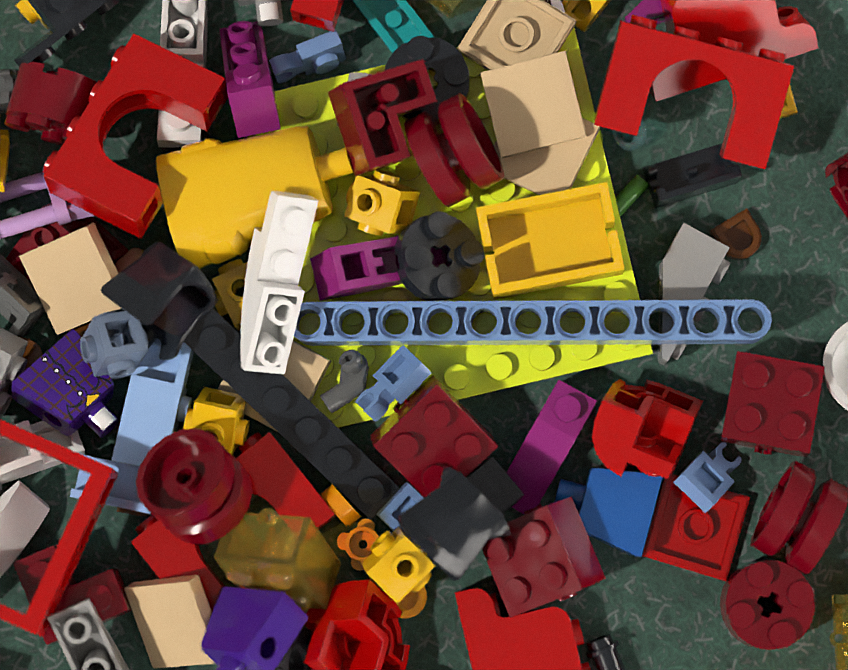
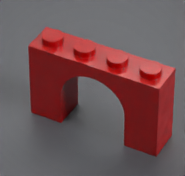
(139, 78)
(756, 84)
(272, 477)

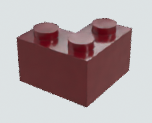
(370, 110)
(104, 589)

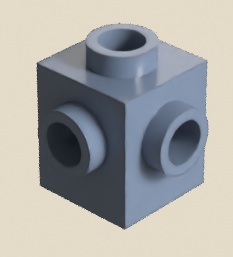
(114, 344)

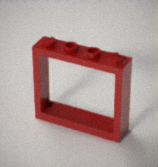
(74, 536)

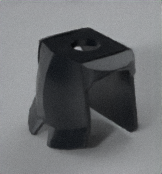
(164, 295)
(453, 523)

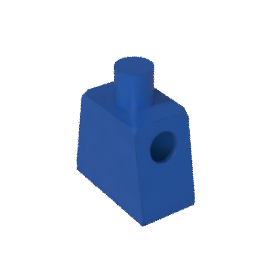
(614, 506)

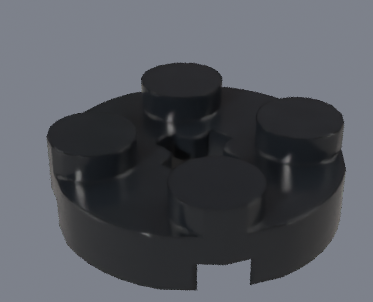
(440, 58)
(415, 260)

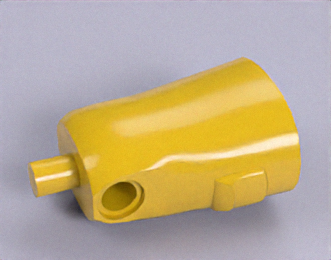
(222, 190)

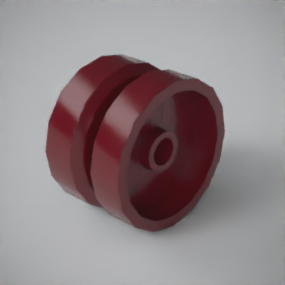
(454, 150)
(194, 486)
(803, 519)

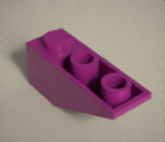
(249, 79)

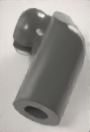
(352, 381)

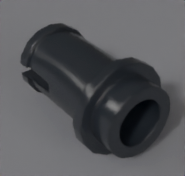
(605, 653)

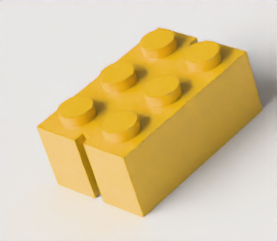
(550, 240)

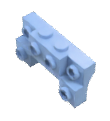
(151, 411)

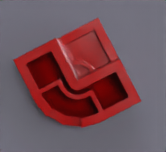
(644, 427)
(356, 630)

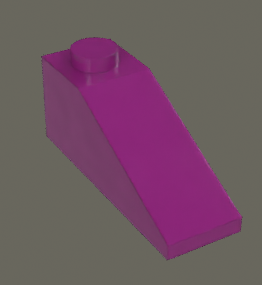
(360, 268)
(549, 443)

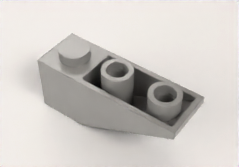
(686, 275)
(86, 638)

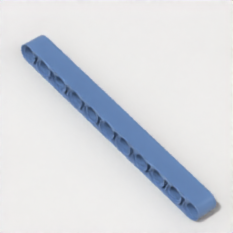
(549, 333)

